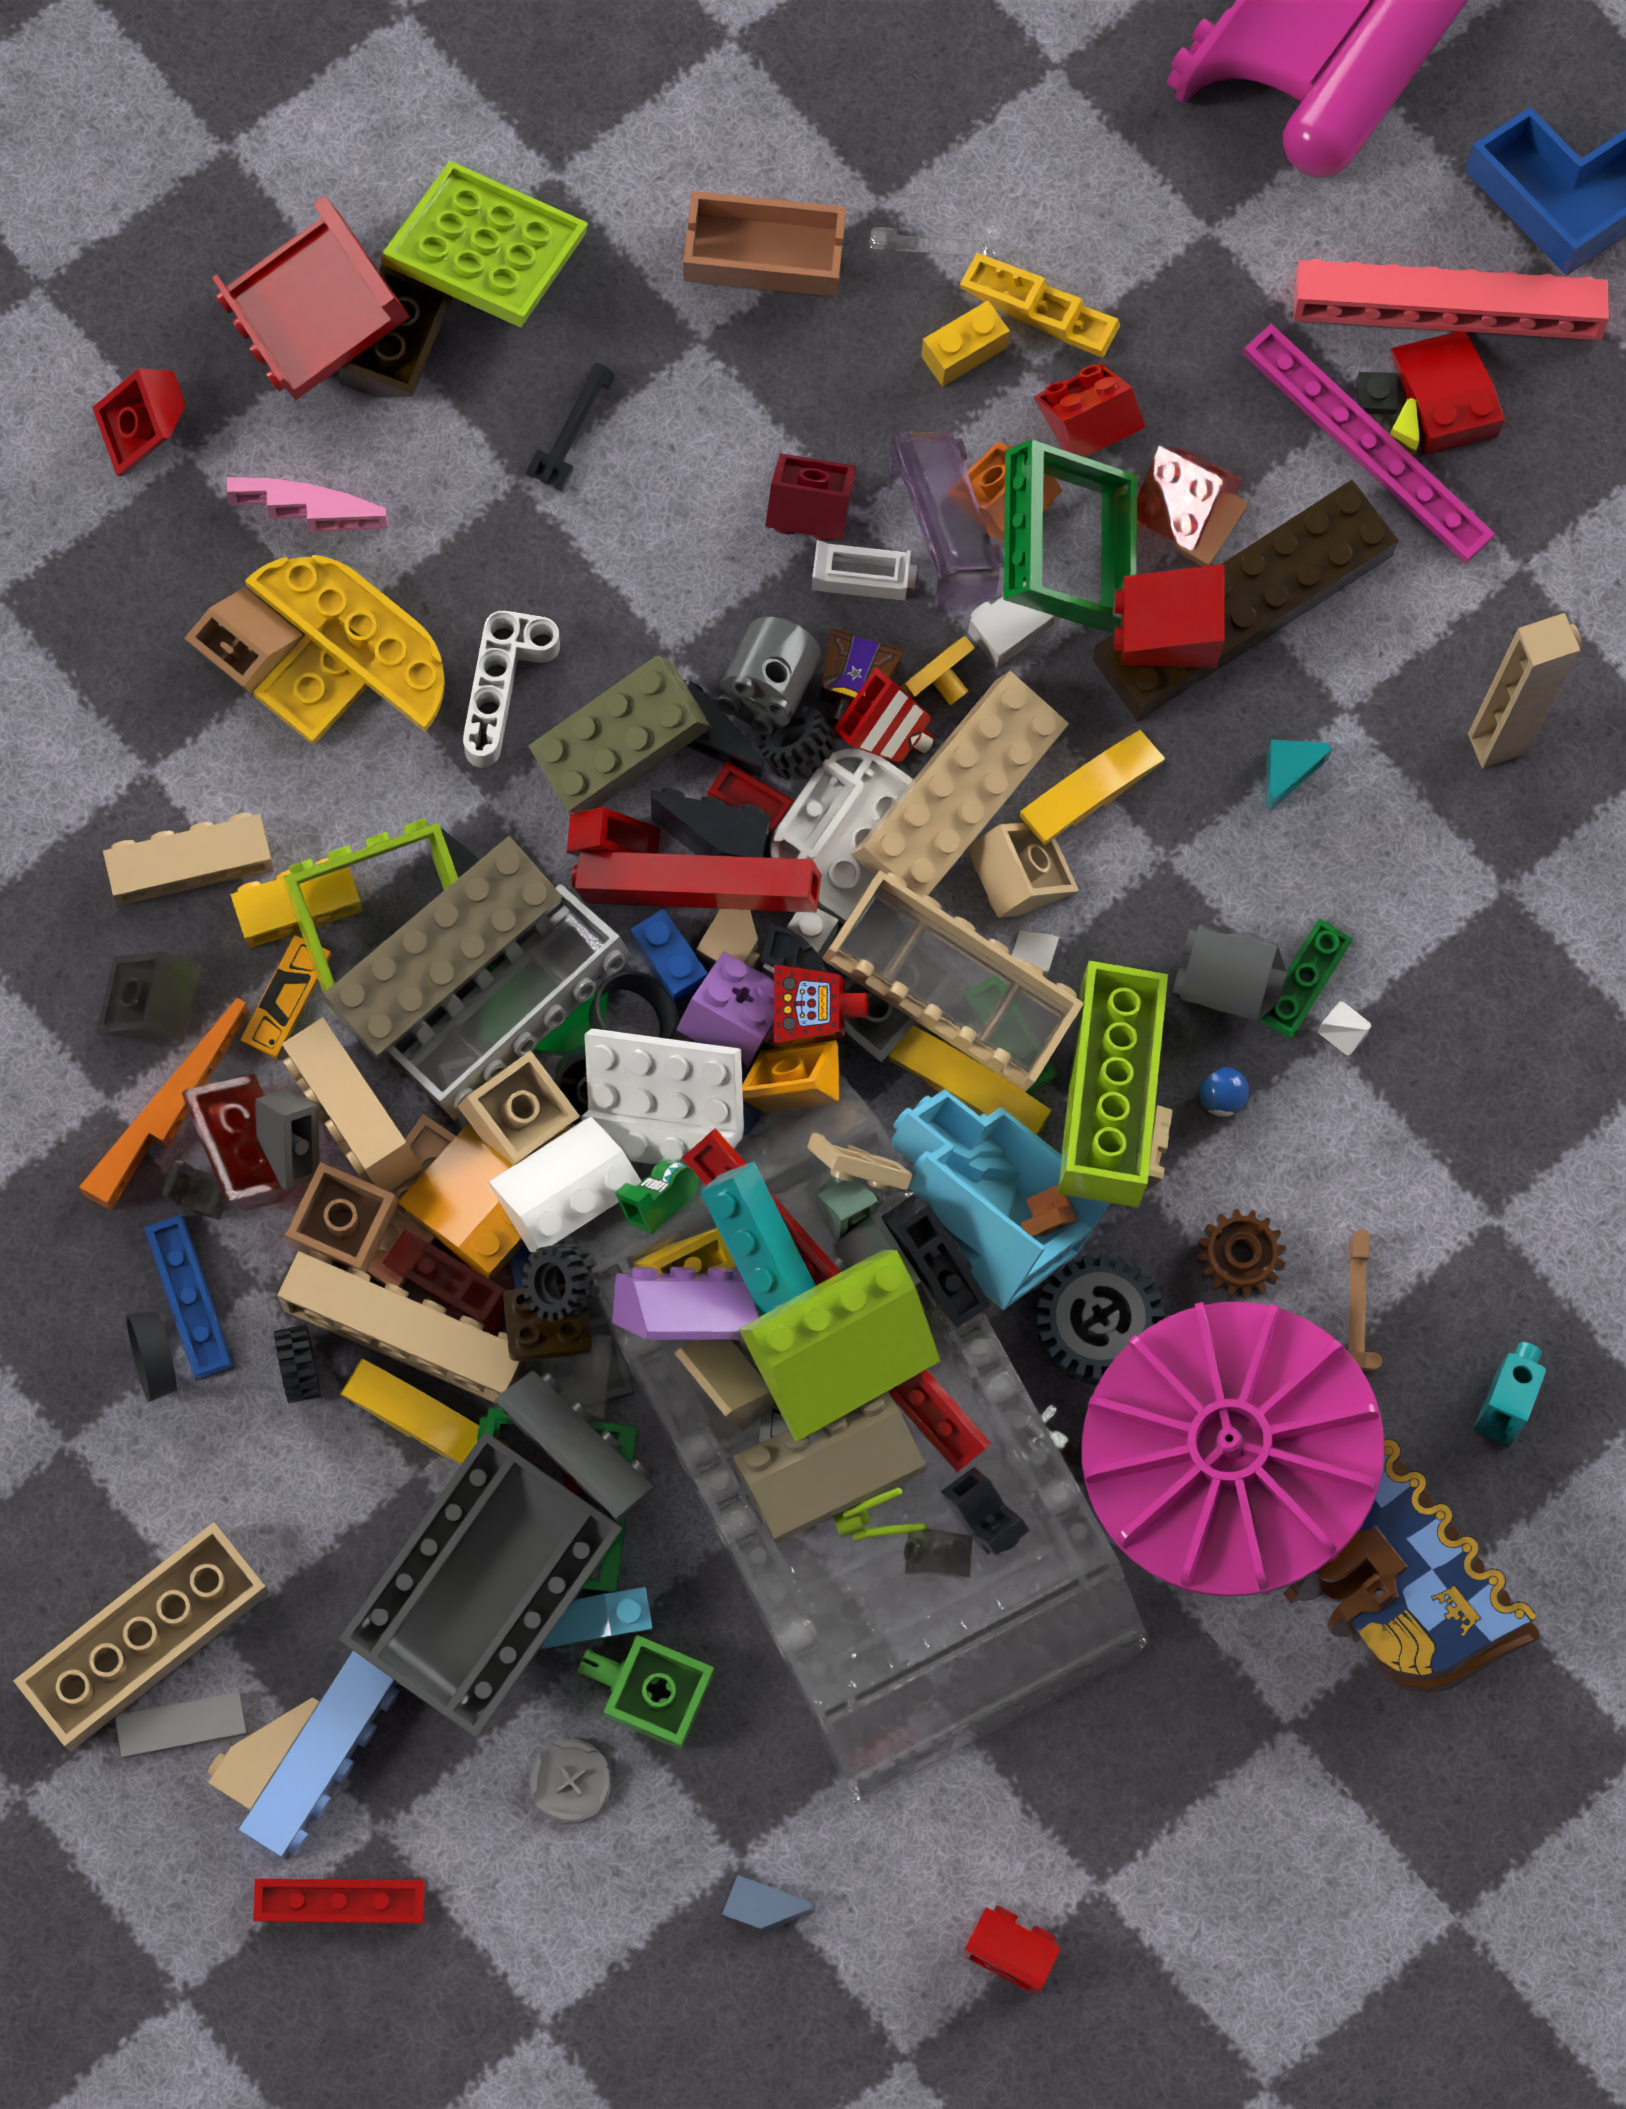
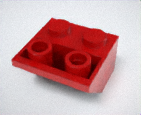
(1090, 410)

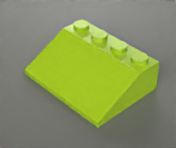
(842, 1343)

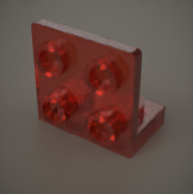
(1182, 495)

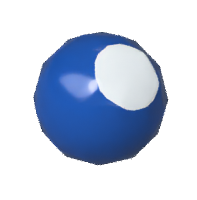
(1224, 1092)

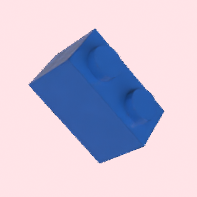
(668, 956)

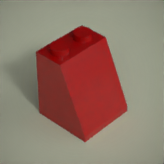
(1171, 618)

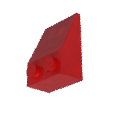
(1450, 390)

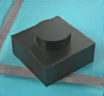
(1377, 392)

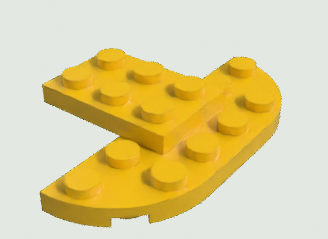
(349, 643)

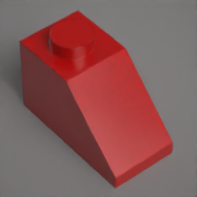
(610, 832)

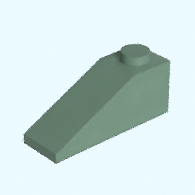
(845, 1205)

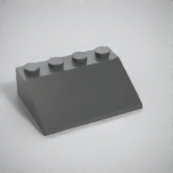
(575, 1446)

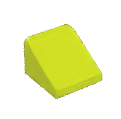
(1406, 427)

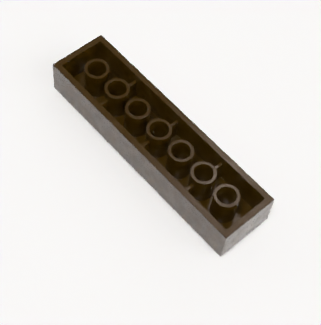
(1268, 589)

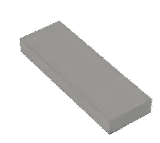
(181, 1725)

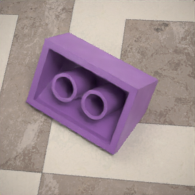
(682, 1304)

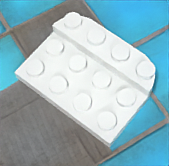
(833, 818)
(662, 1093)

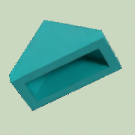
(1290, 765)

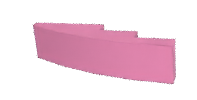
(322, 506)

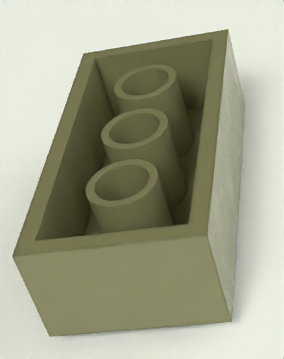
(620, 736)

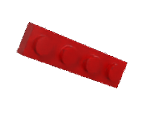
(339, 1901)

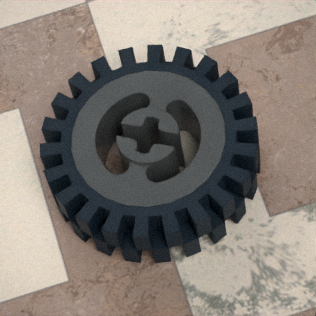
(1094, 1277)

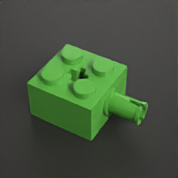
(647, 1668)

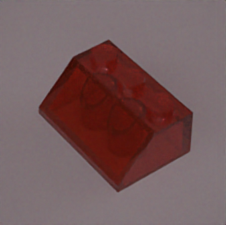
(228, 1131)

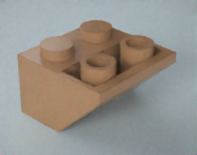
(243, 638)

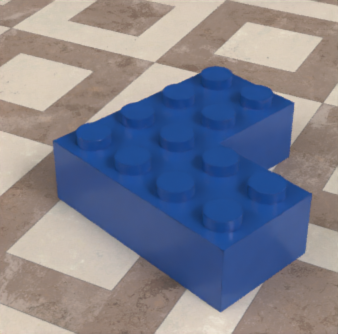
(1554, 196)

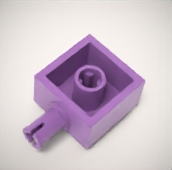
(732, 1009)

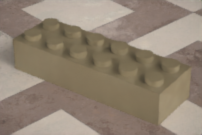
(442, 948)

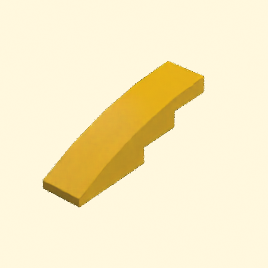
(1039, 305)
(1091, 787)
(966, 1079)
(412, 1411)

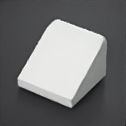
(1036, 949)

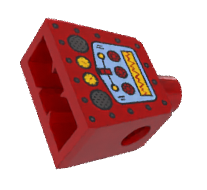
(812, 1006)

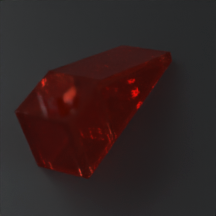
(447, 1281)

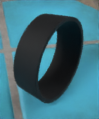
(646, 987)
(151, 1354)

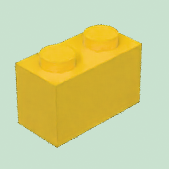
(965, 343)

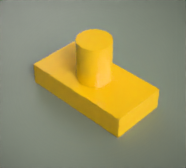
(941, 674)

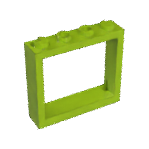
(343, 858)

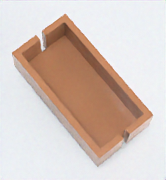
(764, 243)

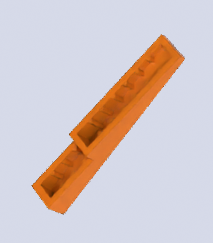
(164, 1113)

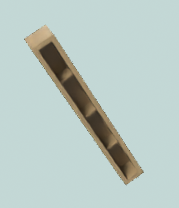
(1524, 689)

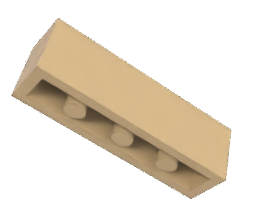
(188, 859)

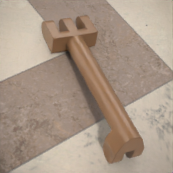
(1357, 1256)

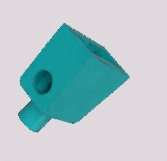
(1511, 1395)

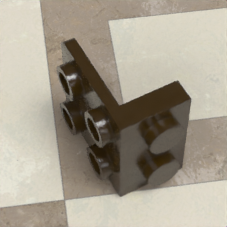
(538, 1338)

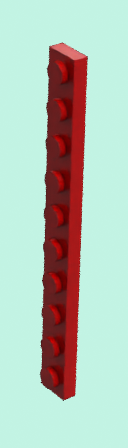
(919, 1396)

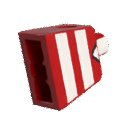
(885, 720)

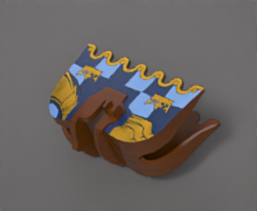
(1438, 1606)

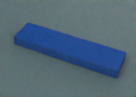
(189, 1297)

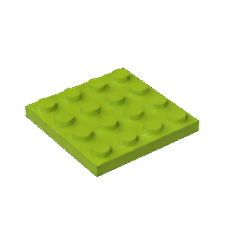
(484, 243)

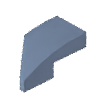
(763, 1905)

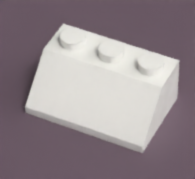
(563, 1184)

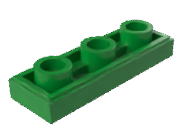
(1318, 958)

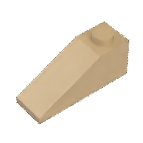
(254, 1760)

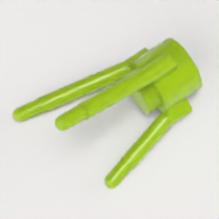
(853, 1519)

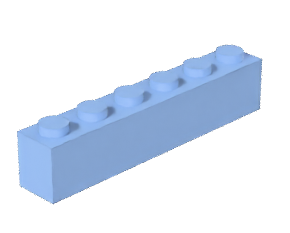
(320, 1757)

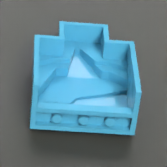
(978, 1185)

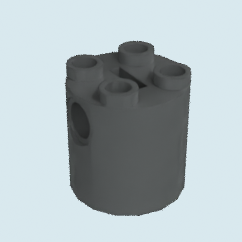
(769, 674)
(1231, 973)

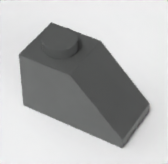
(289, 1136)

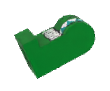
(658, 1195)

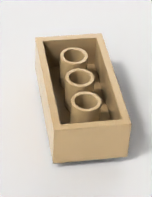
(349, 1107)

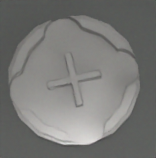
(570, 1781)

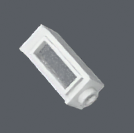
(862, 571)

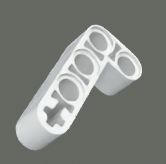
(499, 689)

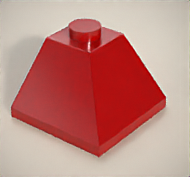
(139, 416)

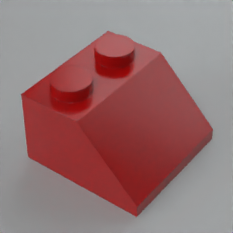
(1012, 1950)

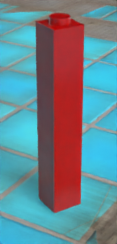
(697, 881)

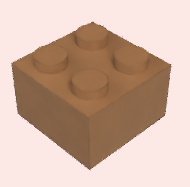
(342, 1218)

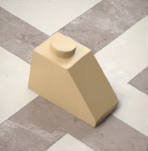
(732, 933)

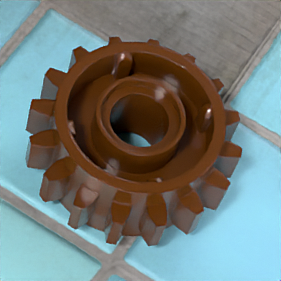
(1244, 1232)

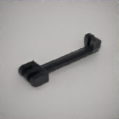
(598, 377)

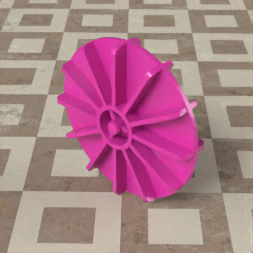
(1233, 1449)

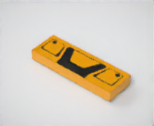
(283, 1001)

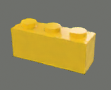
(268, 913)

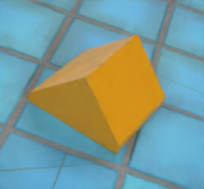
(794, 1077)

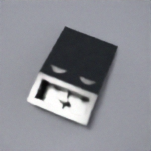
(710, 826)

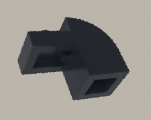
(984, 1513)

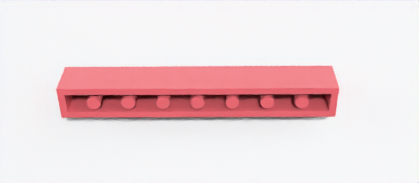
(1450, 299)

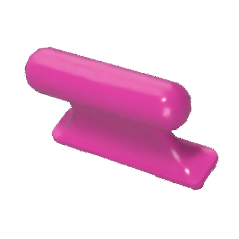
(1331, 55)

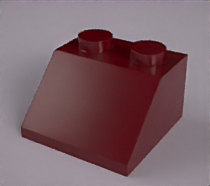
(810, 497)

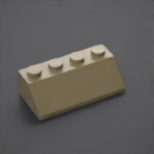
(830, 1469)

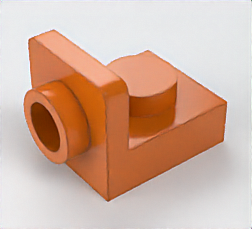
(1049, 1213)

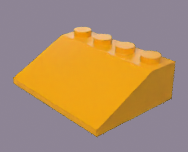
(461, 1207)

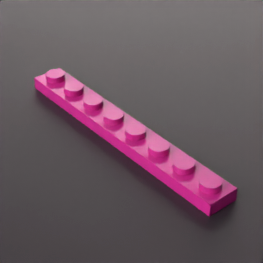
(1368, 443)

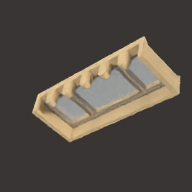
(953, 980)

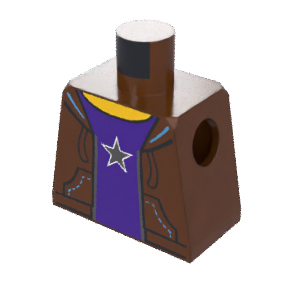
(848, 666)

